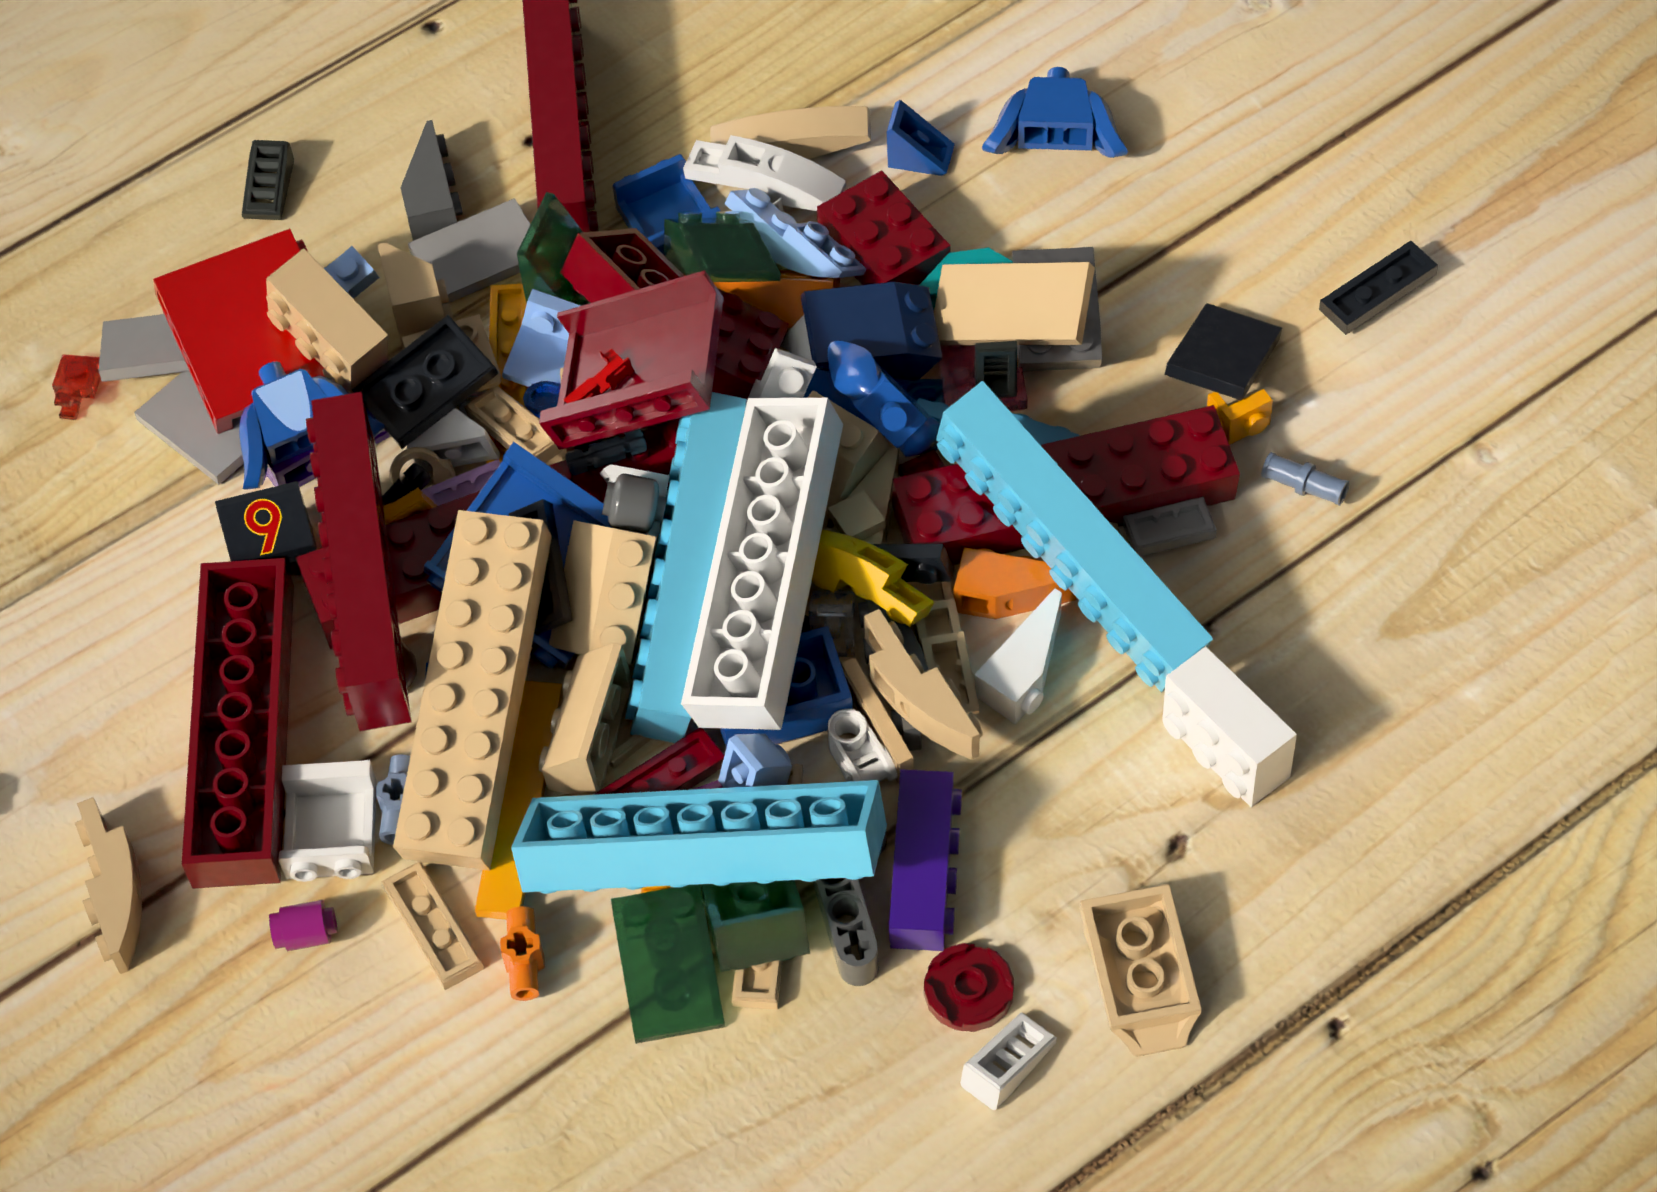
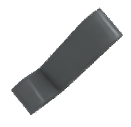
(847, 899)

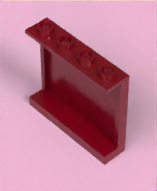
(671, 343)

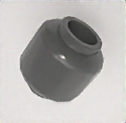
(633, 503)

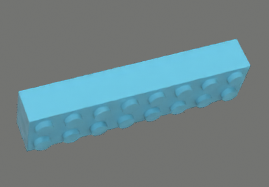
(1069, 535)
(682, 566)
(701, 837)

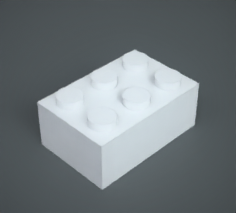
(1228, 727)

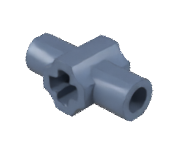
(388, 793)

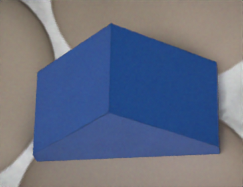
(916, 143)

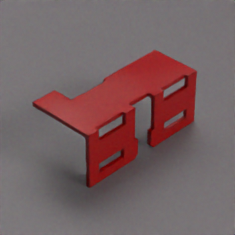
(607, 378)

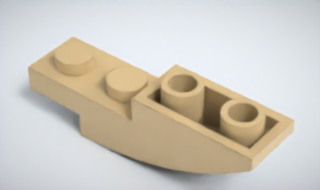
(917, 696)
(114, 890)

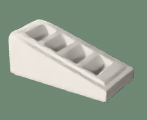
(988, 1081)

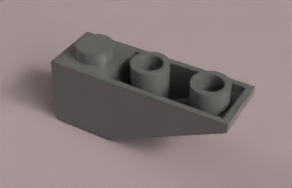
(427, 186)

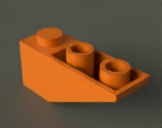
(1002, 584)

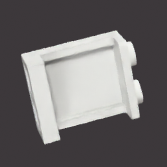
(329, 820)

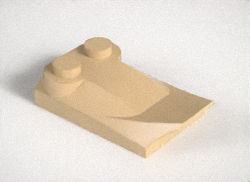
(1142, 968)

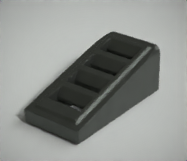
(269, 157)
(997, 367)

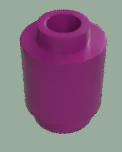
(302, 925)

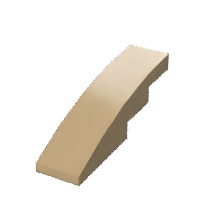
(802, 131)
(945, 643)

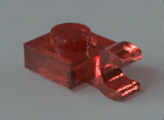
(75, 379)

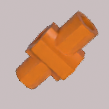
(522, 969)

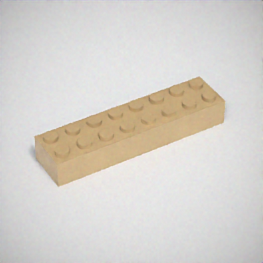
(473, 690)

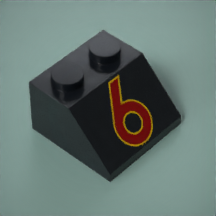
(267, 525)

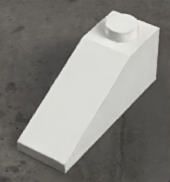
(1017, 671)

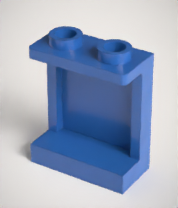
(658, 195)

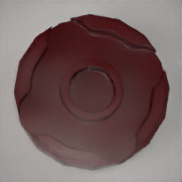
(968, 987)

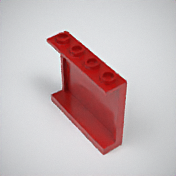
(224, 326)

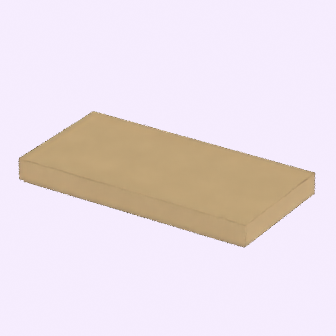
(1013, 303)

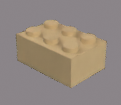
(325, 321)

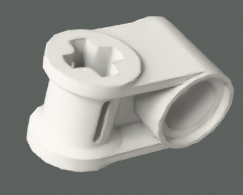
(862, 756)

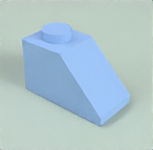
(754, 762)

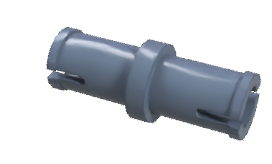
(1305, 479)

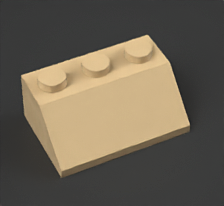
(606, 588)
(587, 722)

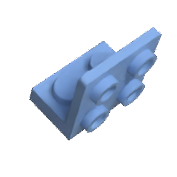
(540, 342)

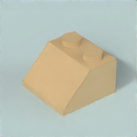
(413, 291)

